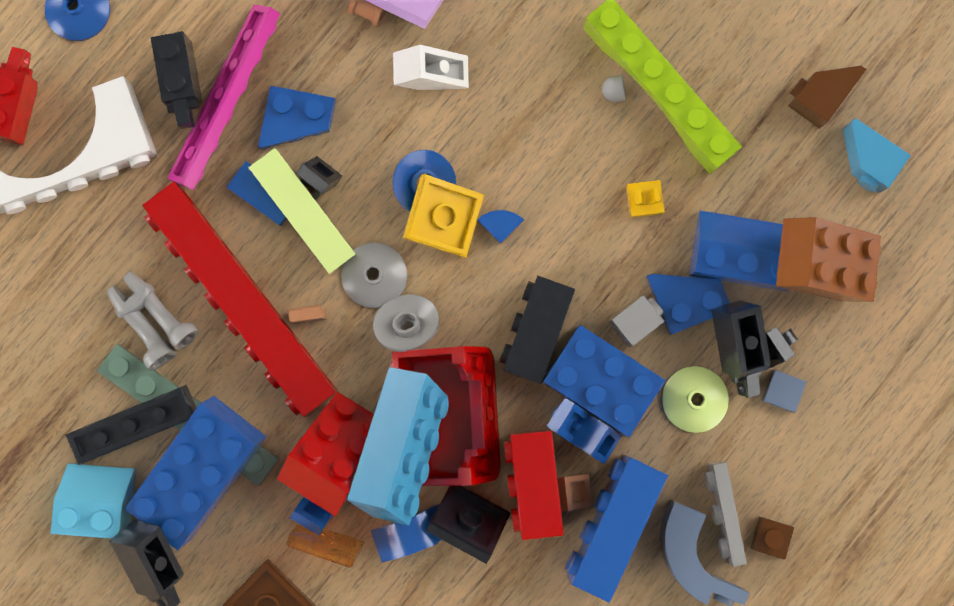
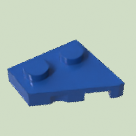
(686, 299)

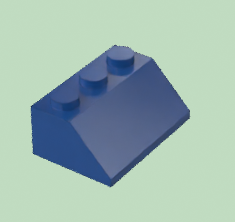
(736, 250)

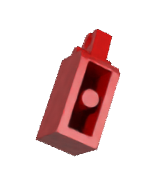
(16, 96)

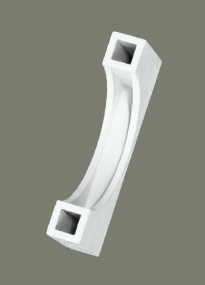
(117, 142)

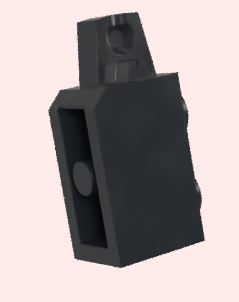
(177, 76)
(742, 344)
(148, 562)

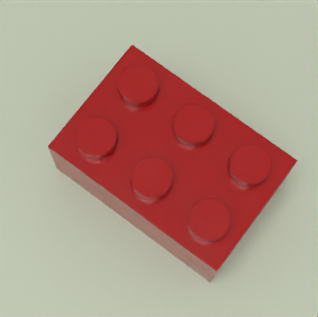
(328, 454)
(534, 484)

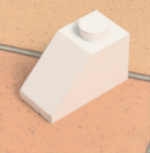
(430, 69)

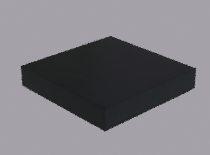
(469, 522)

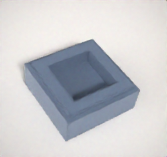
(784, 391)

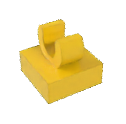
(645, 199)

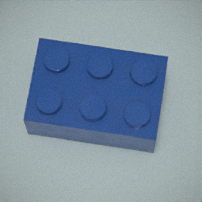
(603, 381)

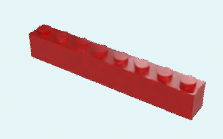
(240, 299)

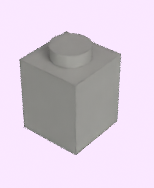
(637, 320)

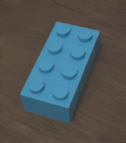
(399, 446)

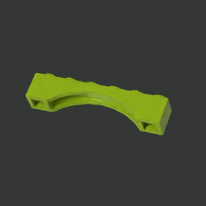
(634, 52)

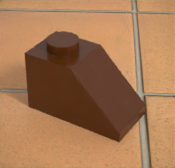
(824, 93)

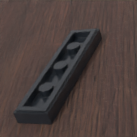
(131, 425)

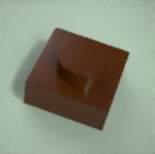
(772, 538)

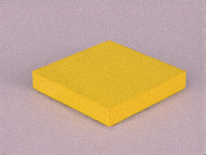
(443, 216)

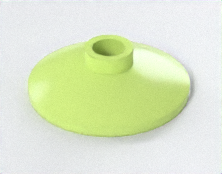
(678, 403)

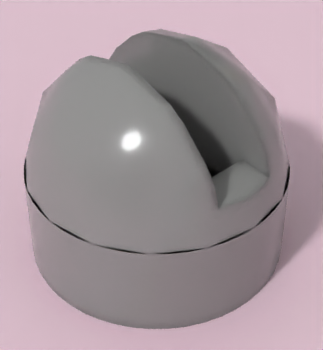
(614, 89)

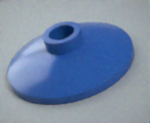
(80, 23)
(415, 165)

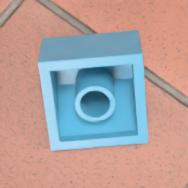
(93, 501)

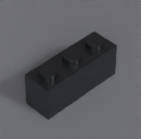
(537, 329)

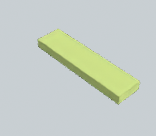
(302, 211)

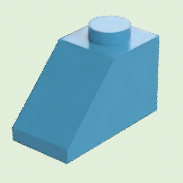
(872, 156)

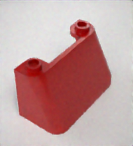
(469, 432)

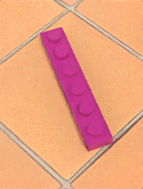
(223, 96)

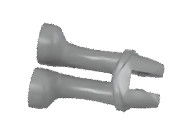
(130, 309)

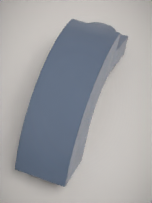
(678, 545)

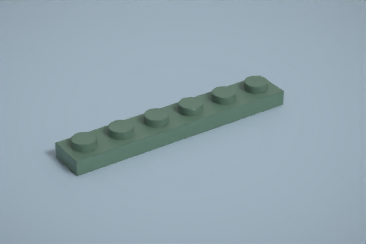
(134, 378)

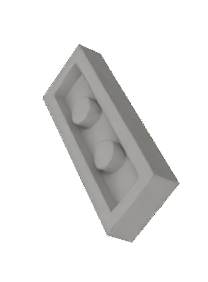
(725, 513)

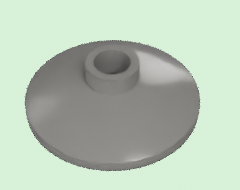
(386, 287)
(403, 313)

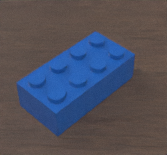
(196, 471)
(615, 528)

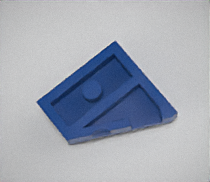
(294, 115)

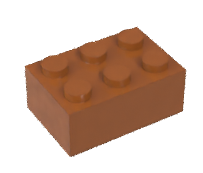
(828, 260)

